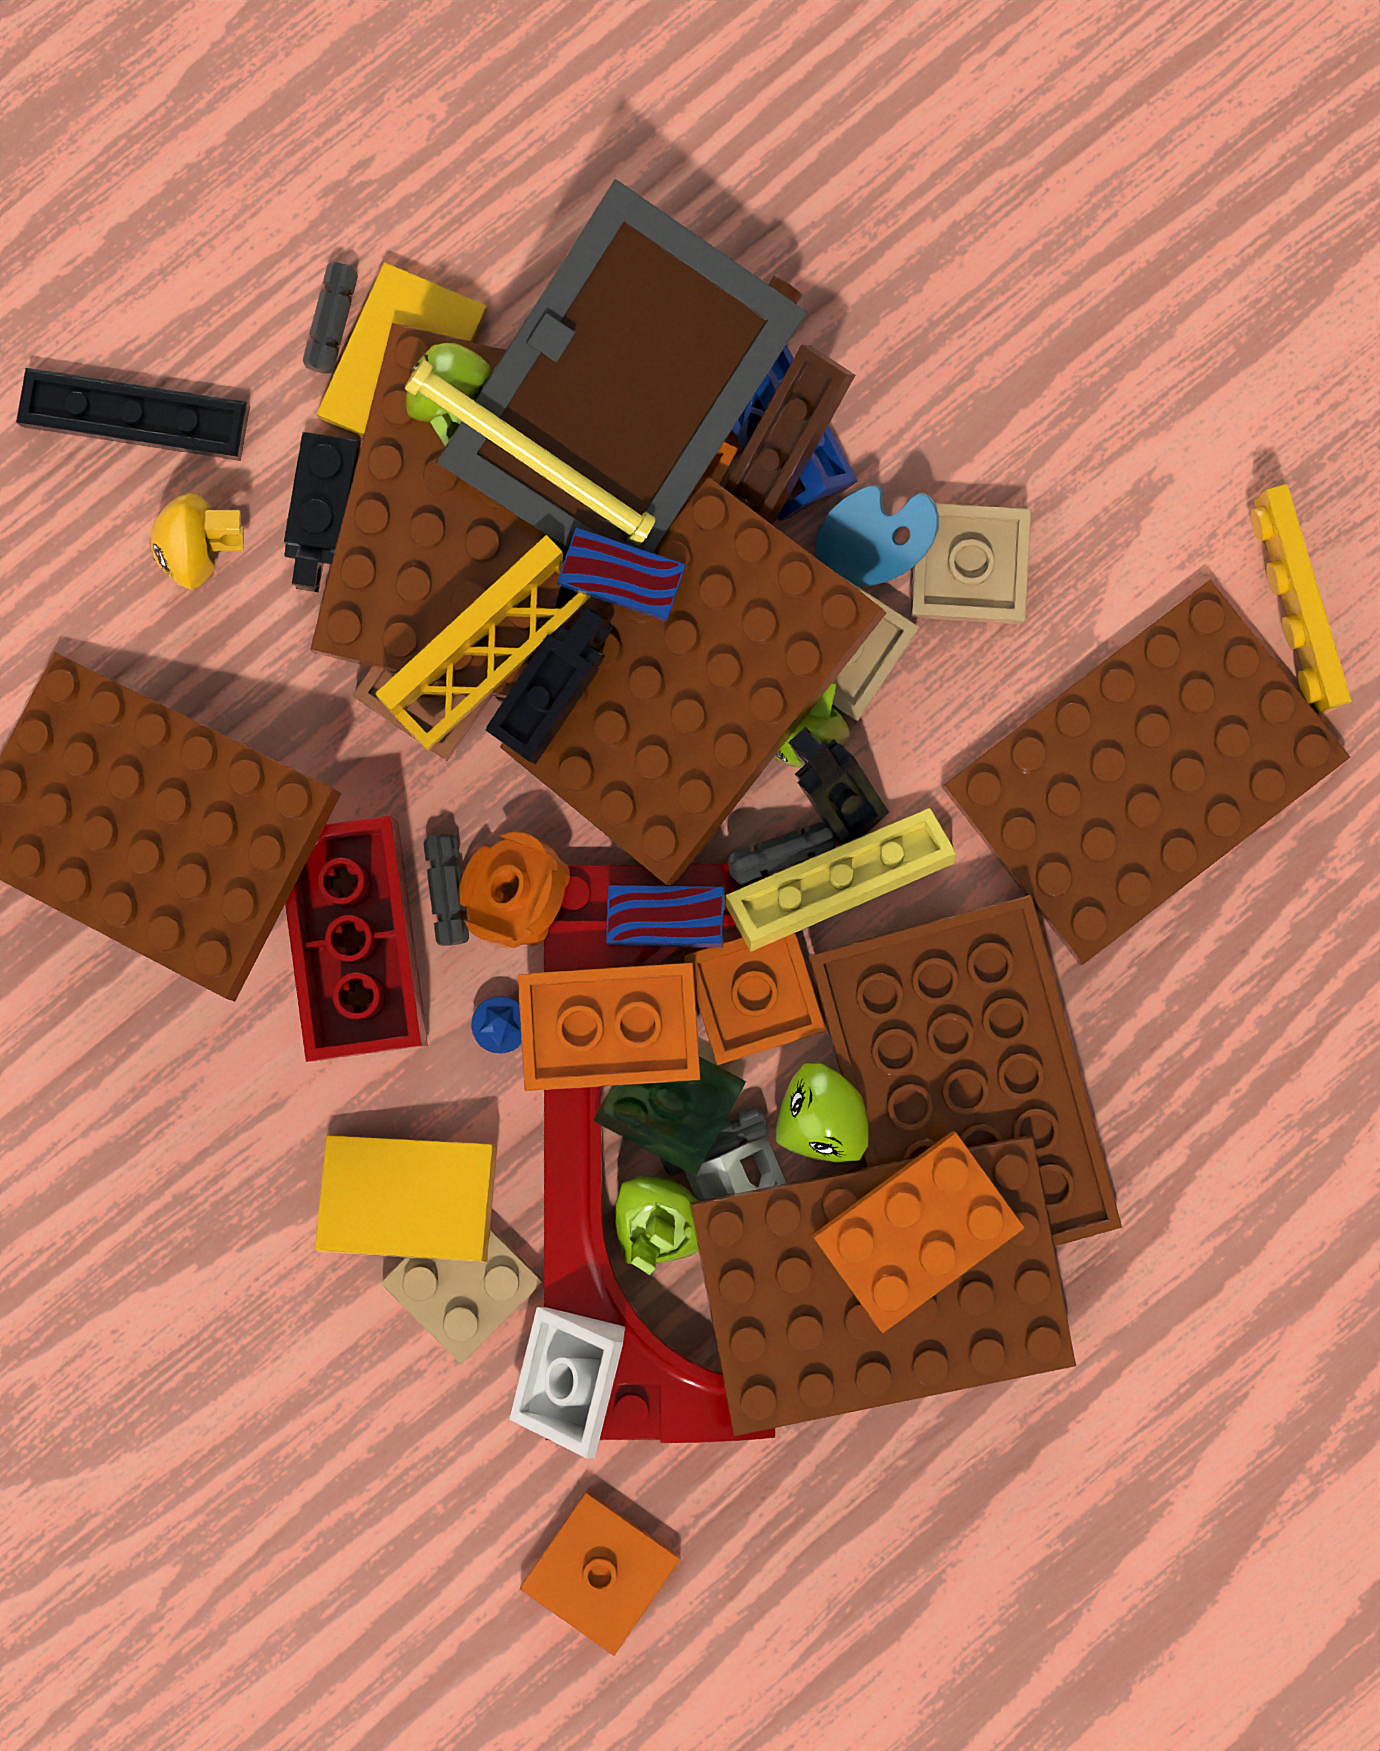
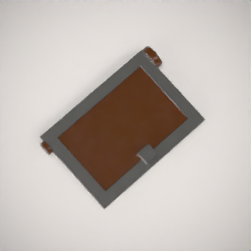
(627, 371)

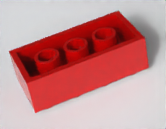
(385, 963)

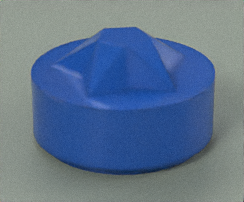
(497, 1025)

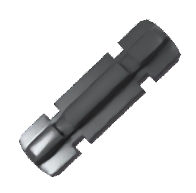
(330, 317)
(780, 853)
(444, 888)
(748, 1127)

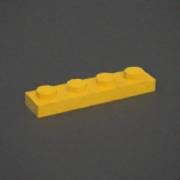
(1306, 620)

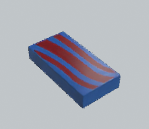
(621, 574)
(665, 916)

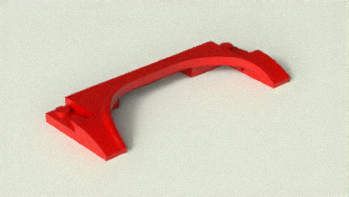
(654, 1387)

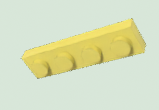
(840, 879)

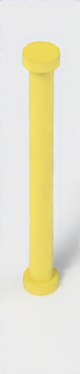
(530, 453)

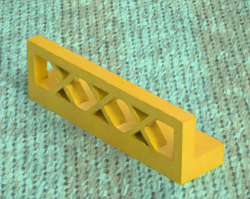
(468, 630)

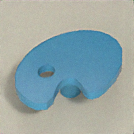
(861, 541)

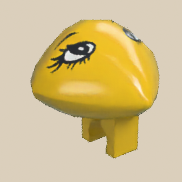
(188, 535)

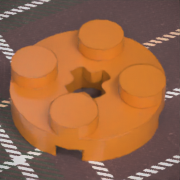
(538, 898)

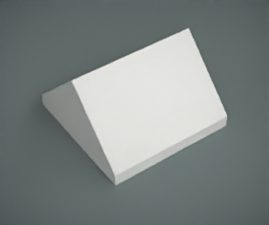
(568, 1378)

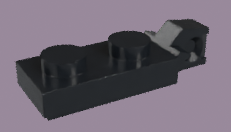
(318, 504)
(550, 686)
(837, 787)

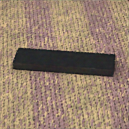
(133, 414)

